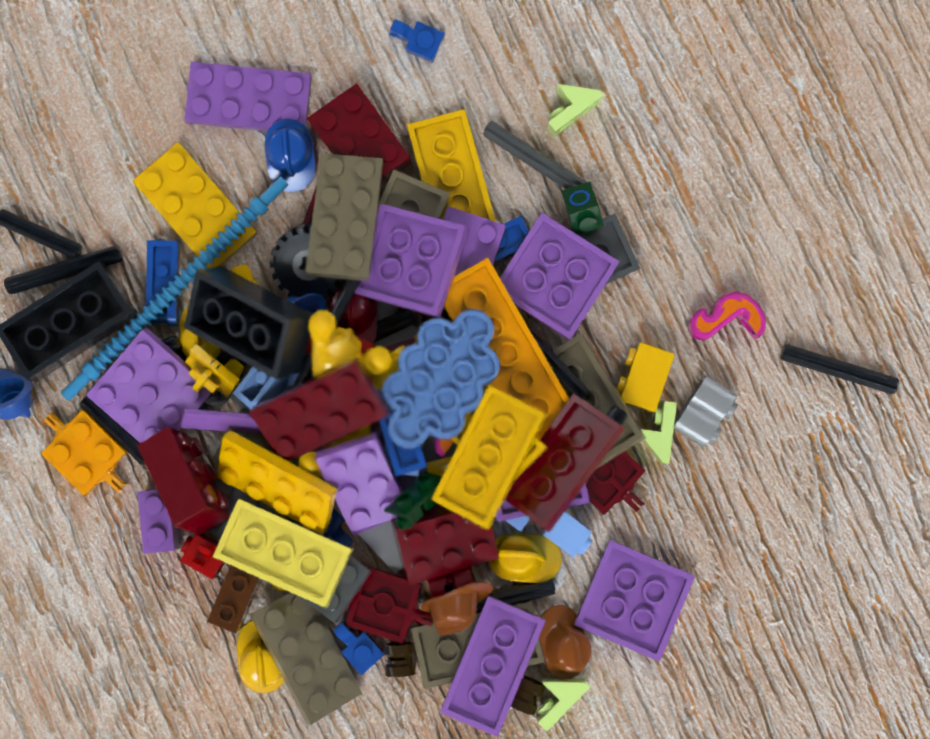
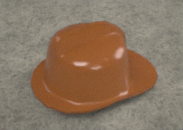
(457, 608)
(563, 643)

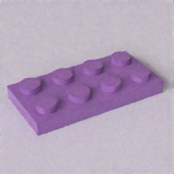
(245, 96)
(492, 666)

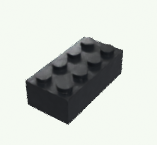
(67, 322)
(248, 322)

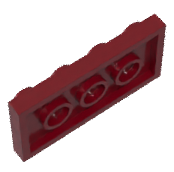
(320, 410)
(575, 449)

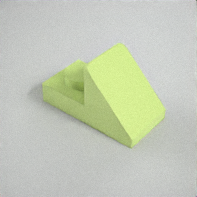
(578, 103)
(660, 441)
(566, 692)

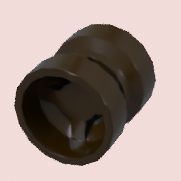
(399, 659)
(526, 695)

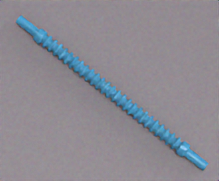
(93, 369)

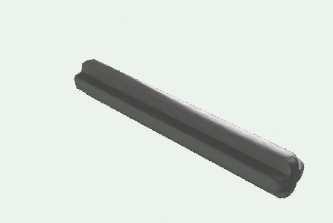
(531, 156)

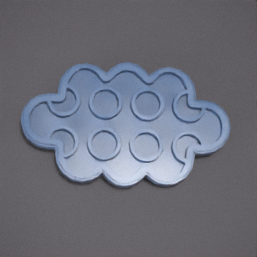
(440, 378)

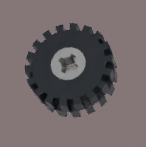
(291, 265)

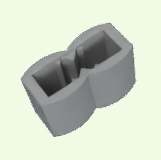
(705, 411)

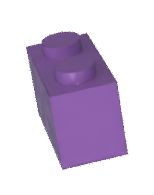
(156, 526)

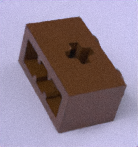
(234, 600)

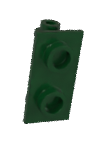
(407, 504)

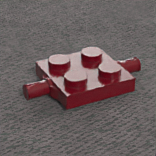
(615, 483)
(387, 606)

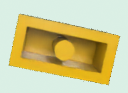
(645, 376)

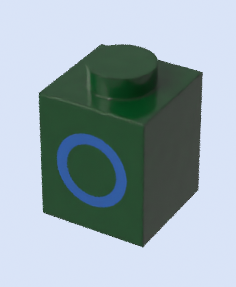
(582, 208)

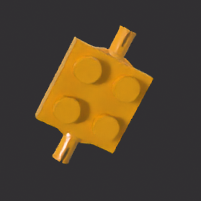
(84, 453)

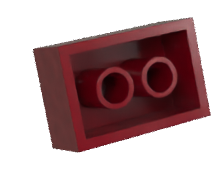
(355, 128)
(184, 480)
(442, 544)

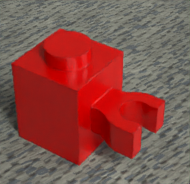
(199, 555)

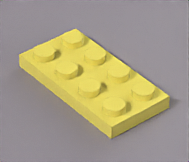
(283, 553)

